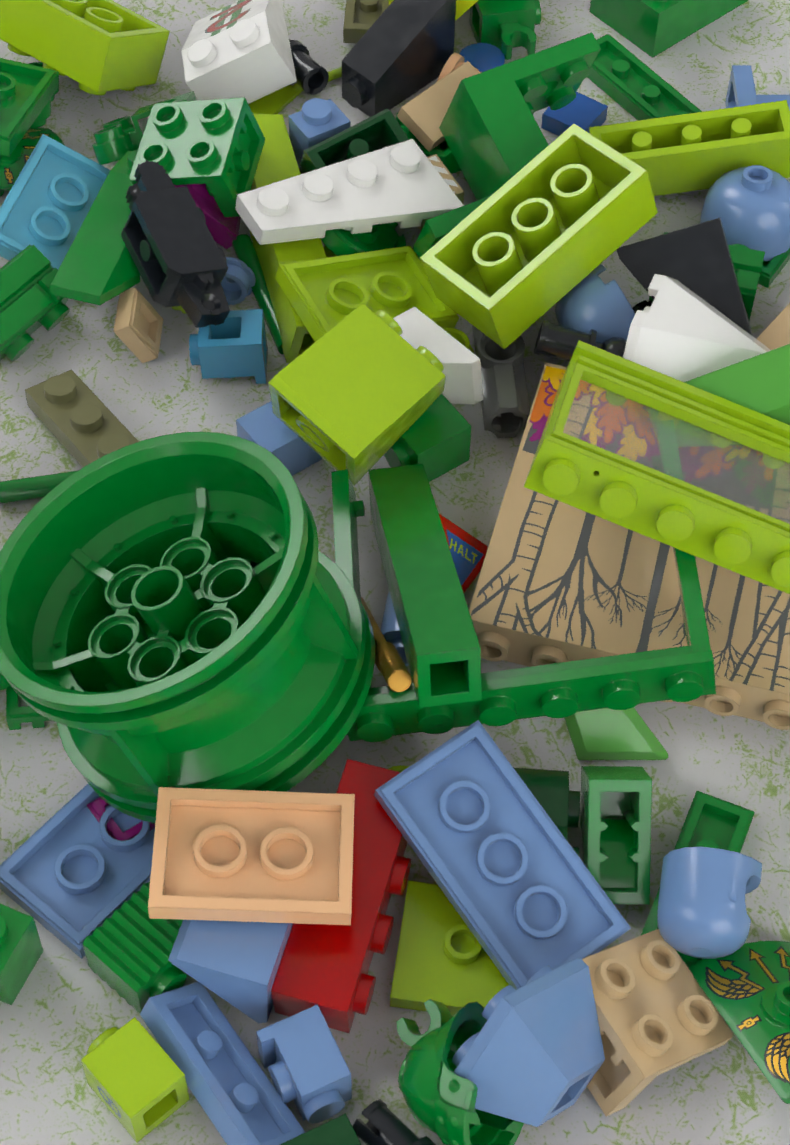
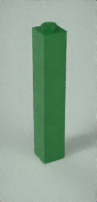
(424, 588)

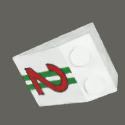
(239, 52)

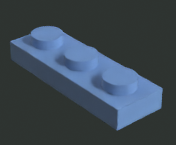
(219, 1068)

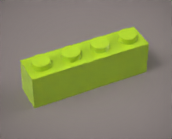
(700, 147)

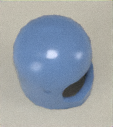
(704, 900)

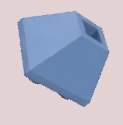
(535, 1046)

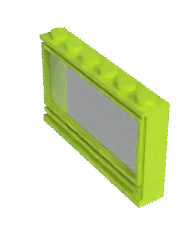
(669, 464)

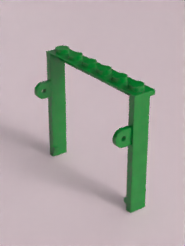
(540, 690)

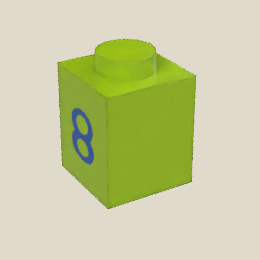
(134, 1078)

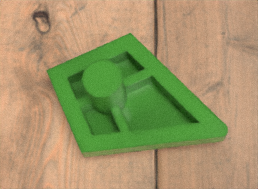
(613, 736)

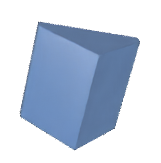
(233, 960)

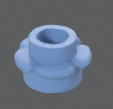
(237, 281)

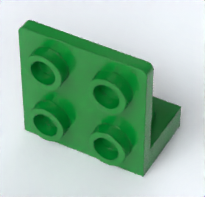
(204, 144)

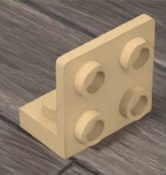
(647, 1017)

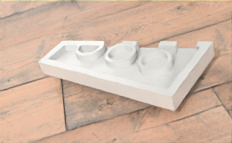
(349, 195)

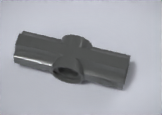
(503, 385)

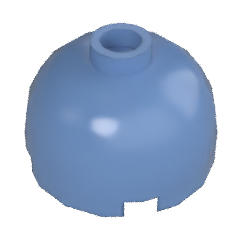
(752, 209)
(596, 307)

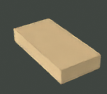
(426, 111)

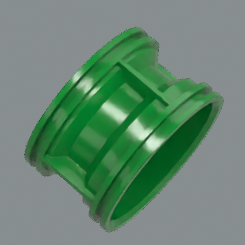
(183, 622)

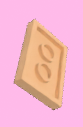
(252, 856)

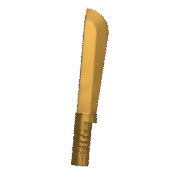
(388, 659)

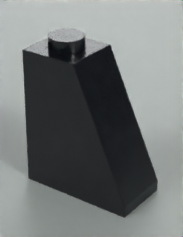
(399, 54)
(697, 259)

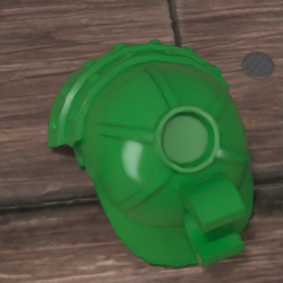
(435, 1092)

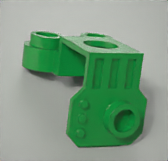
(124, 135)

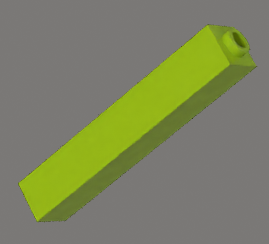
(277, 164)

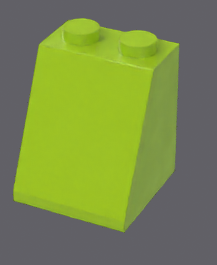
(356, 390)

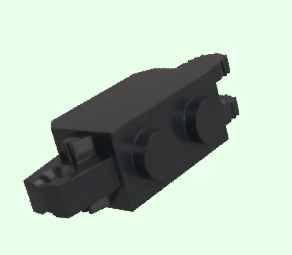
(174, 247)

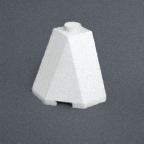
(685, 334)

